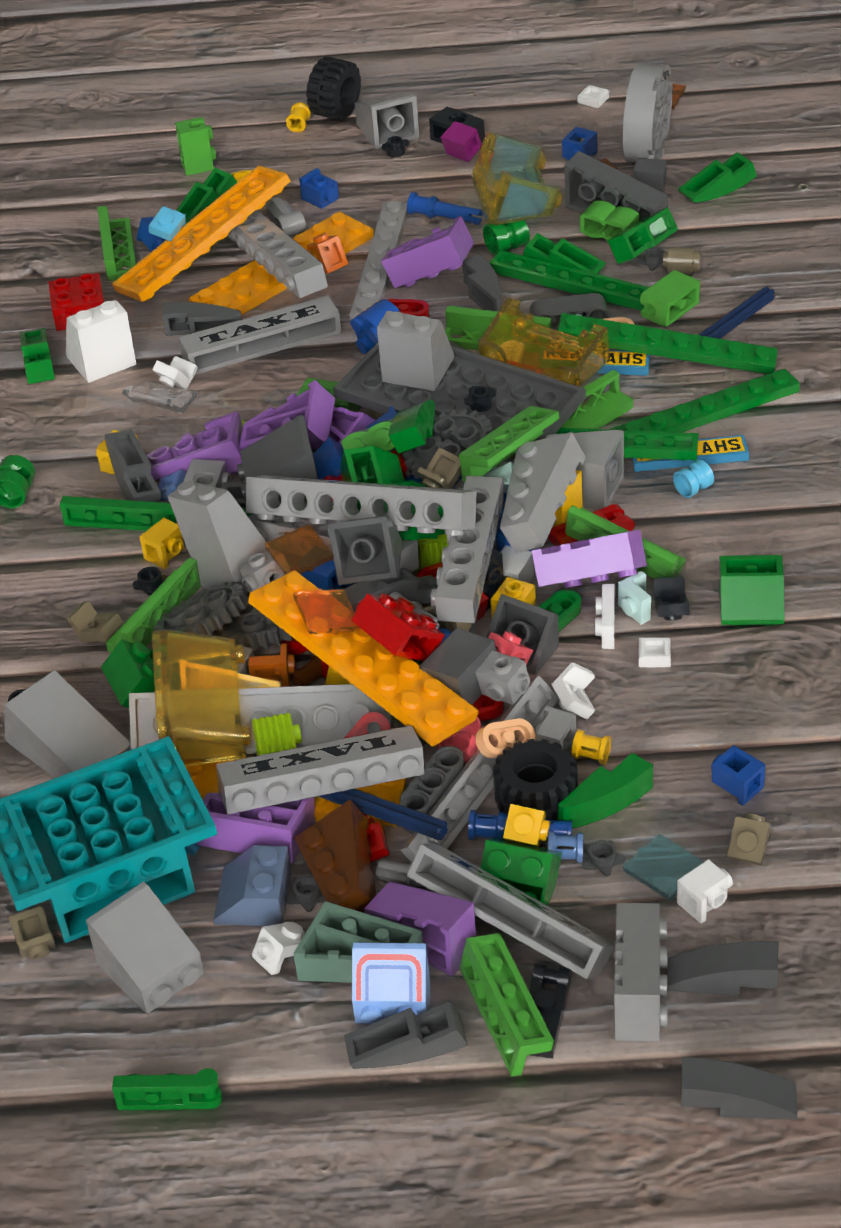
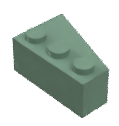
(329, 941)

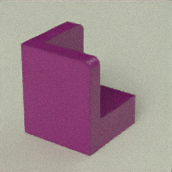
(461, 141)

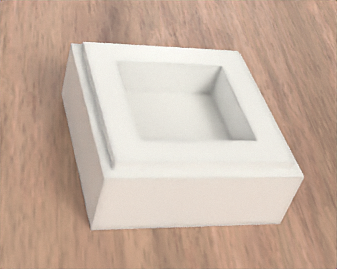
(593, 96)
(654, 652)

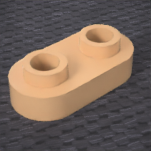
(497, 736)

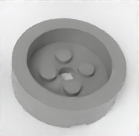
(647, 112)

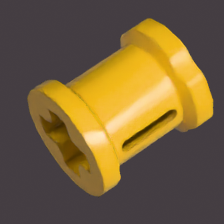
(299, 115)
(591, 747)

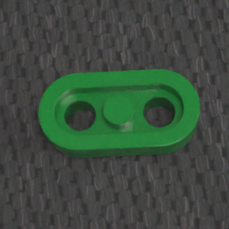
(565, 604)

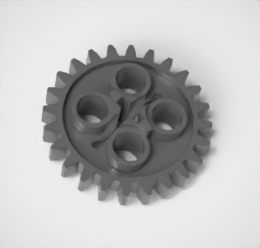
(450, 433)
(206, 610)
(254, 629)

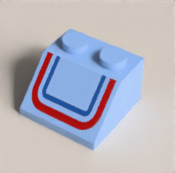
(389, 980)

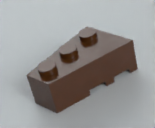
(339, 857)

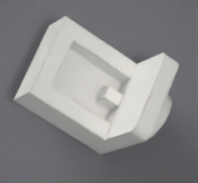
(178, 373)
(571, 692)
(277, 943)

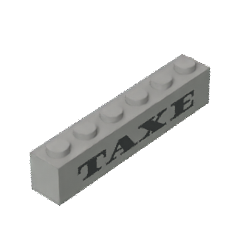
(261, 334)
(320, 769)
(512, 911)

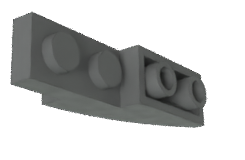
(410, 587)

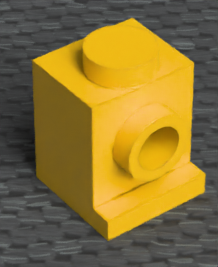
(162, 542)

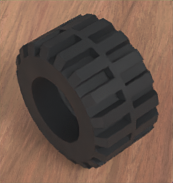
(333, 88)
(534, 776)

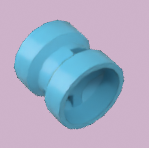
(696, 477)

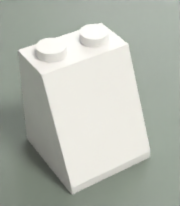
(100, 341)

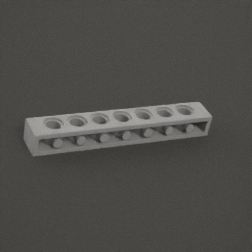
(279, 255)
(457, 504)

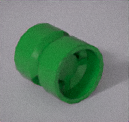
(505, 236)
(15, 480)

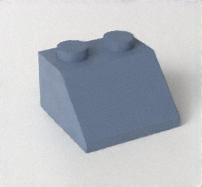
(255, 888)

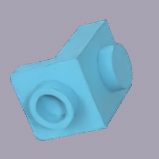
(167, 223)

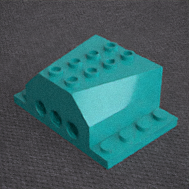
(103, 834)

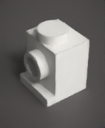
(703, 889)

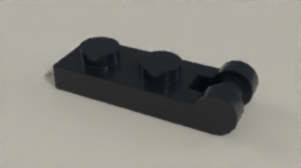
(549, 1001)

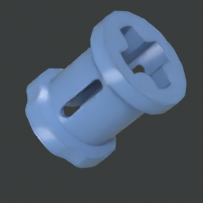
(567, 840)

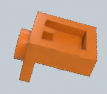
(329, 252)
(273, 667)

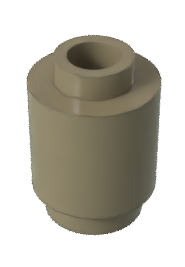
(682, 260)

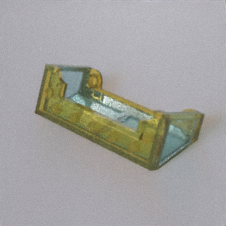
(511, 181)

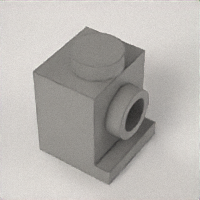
(557, 727)

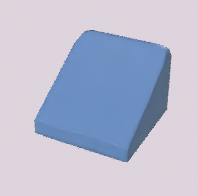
(170, 483)

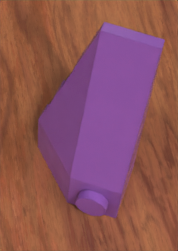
(216, 442)

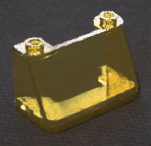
(545, 351)
(199, 696)

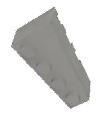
(538, 488)
(638, 972)

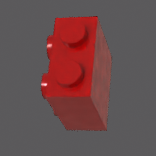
(74, 295)
(397, 626)

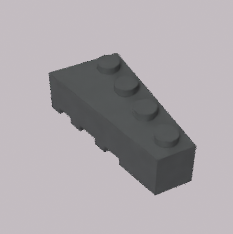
(593, 180)

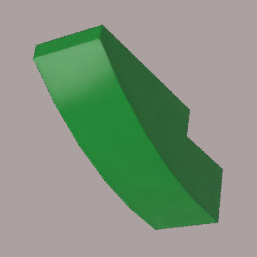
(719, 179)
(204, 194)
(642, 235)
(562, 253)
(36, 356)
(412, 426)
(607, 792)

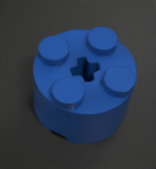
(366, 324)

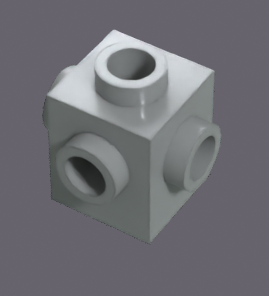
(259, 571)
(503, 677)

